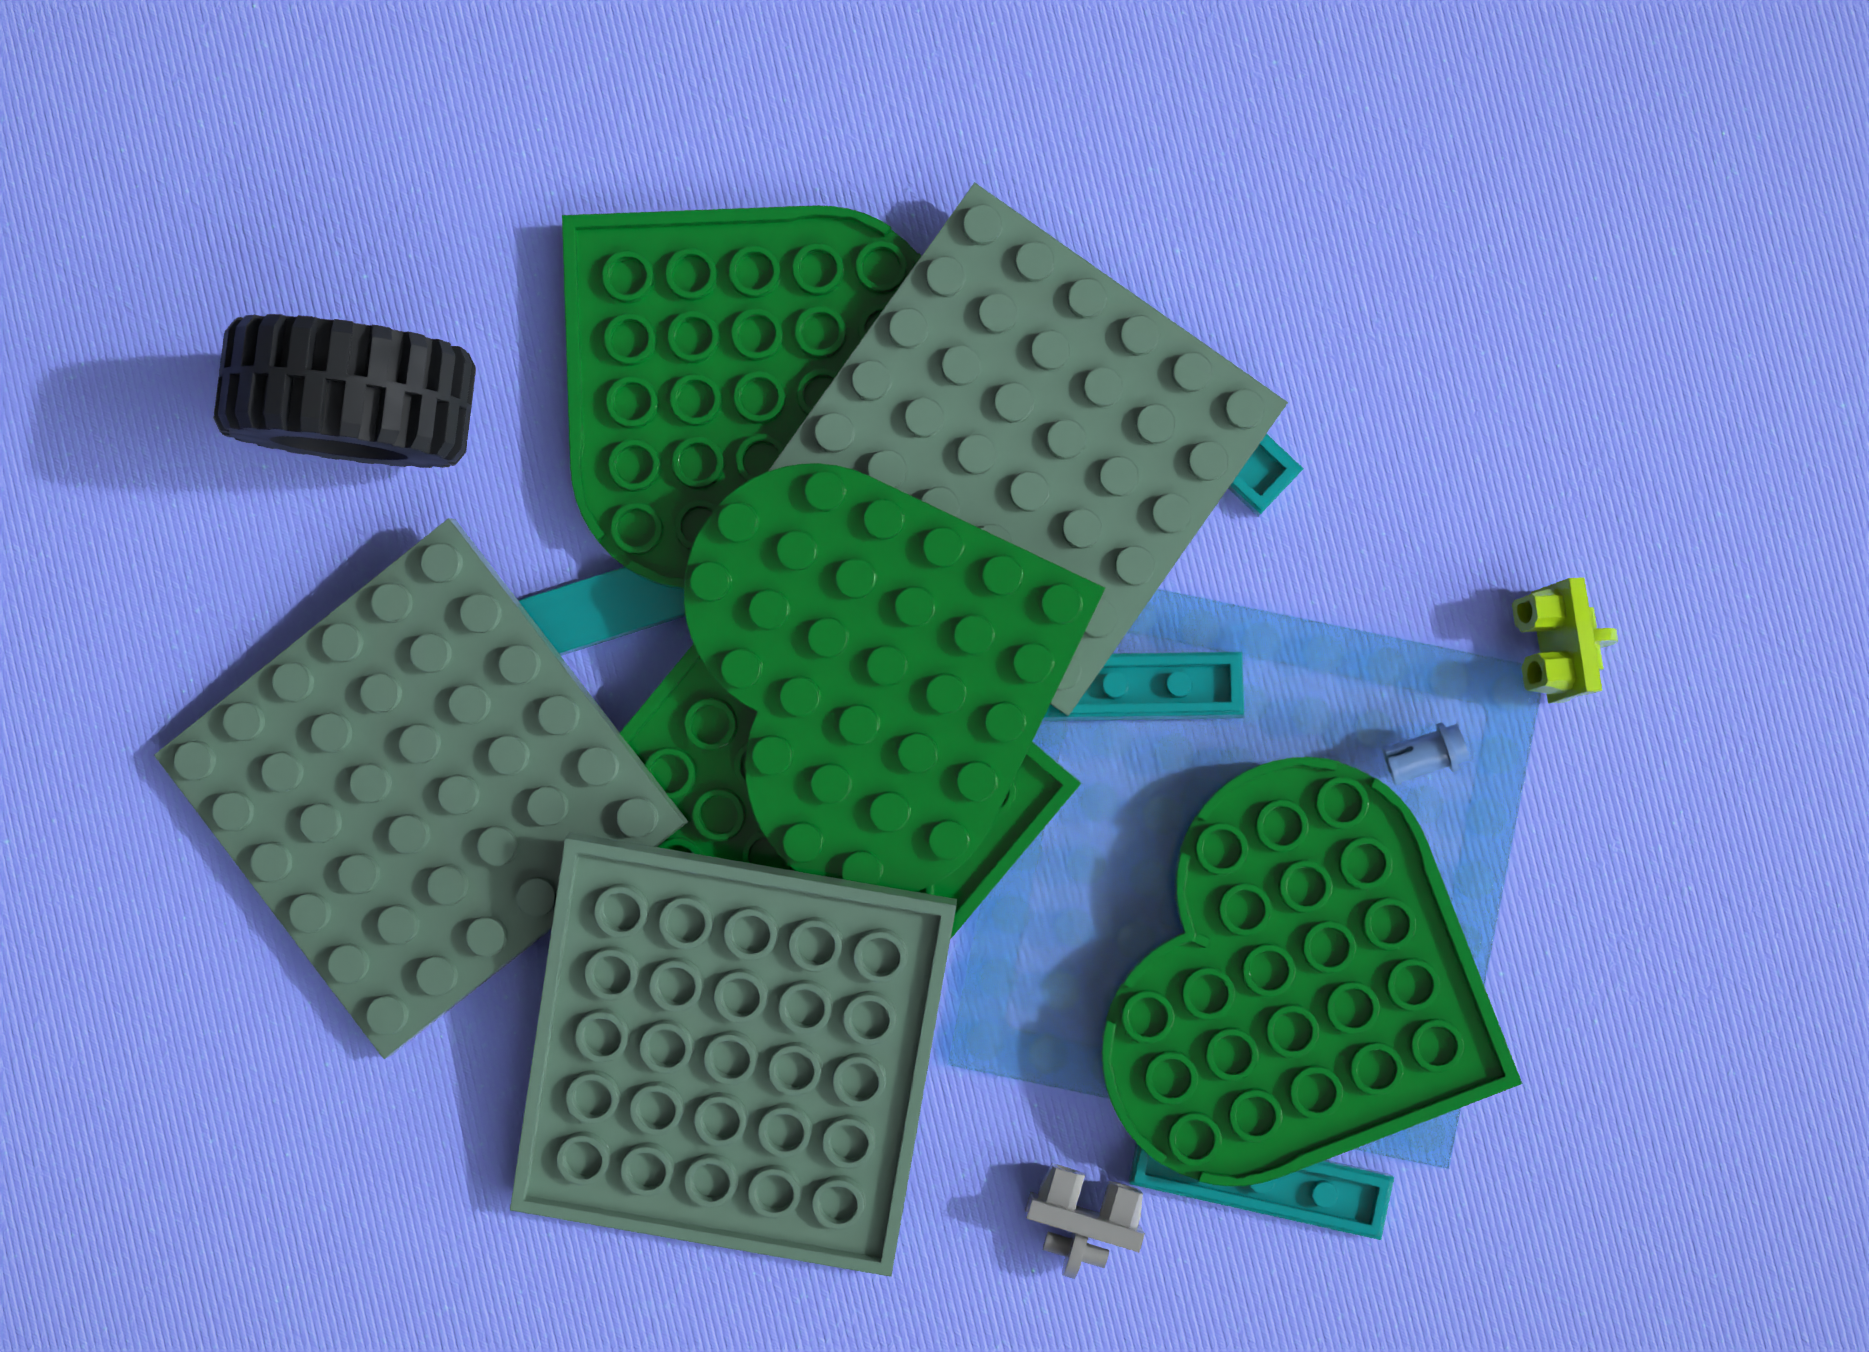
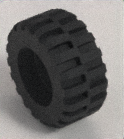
(344, 391)

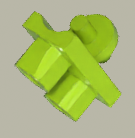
(1567, 641)

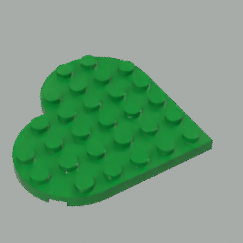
(704, 354)
(884, 665)
(1308, 988)

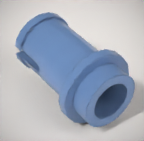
(1426, 753)

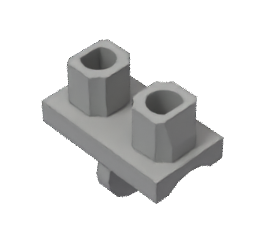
(1114, 1224)

